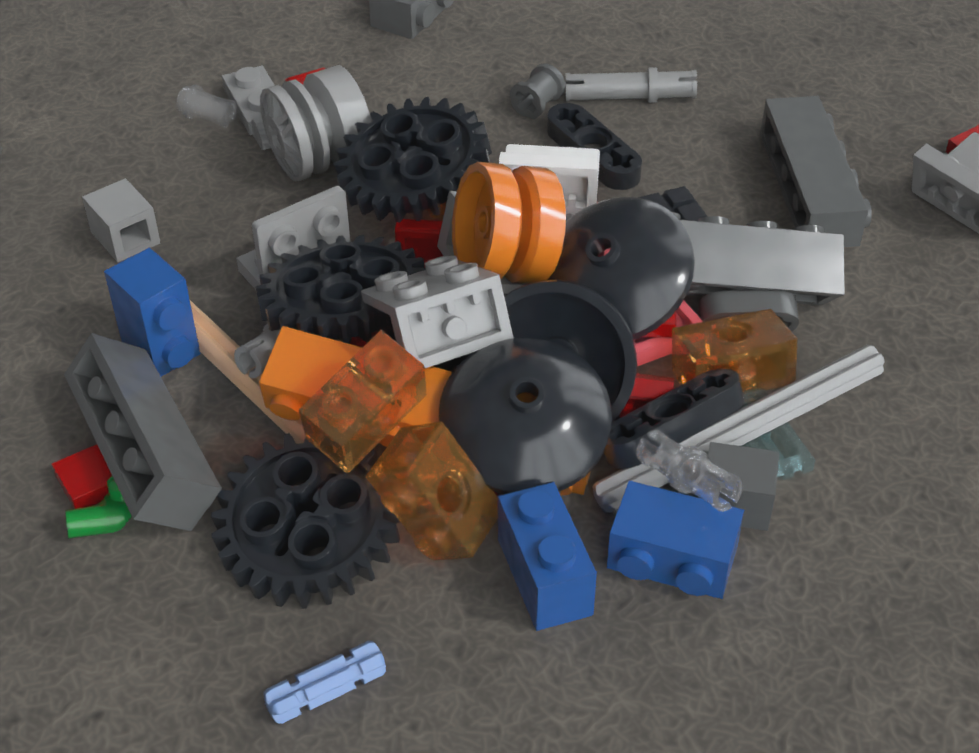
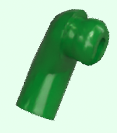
(105, 518)

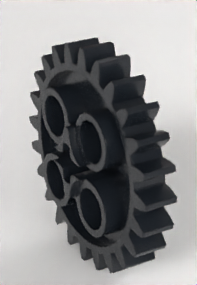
(410, 158)
(324, 286)
(304, 519)

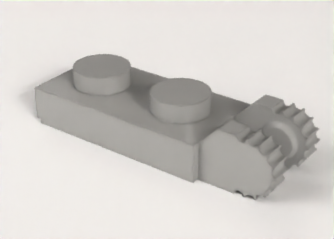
(245, 89)

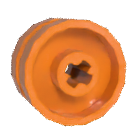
(509, 221)

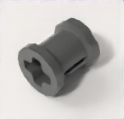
(543, 86)

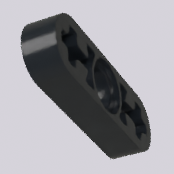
(575, 127)
(676, 413)

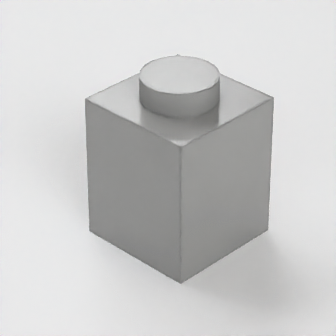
(121, 219)

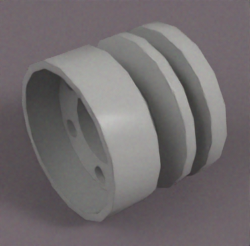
(311, 118)

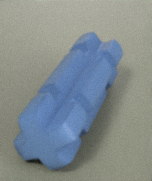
(324, 682)

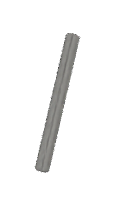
(757, 418)

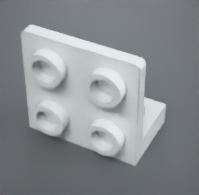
(574, 167)

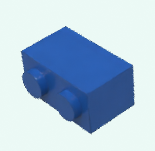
(153, 309)
(674, 540)
(546, 556)

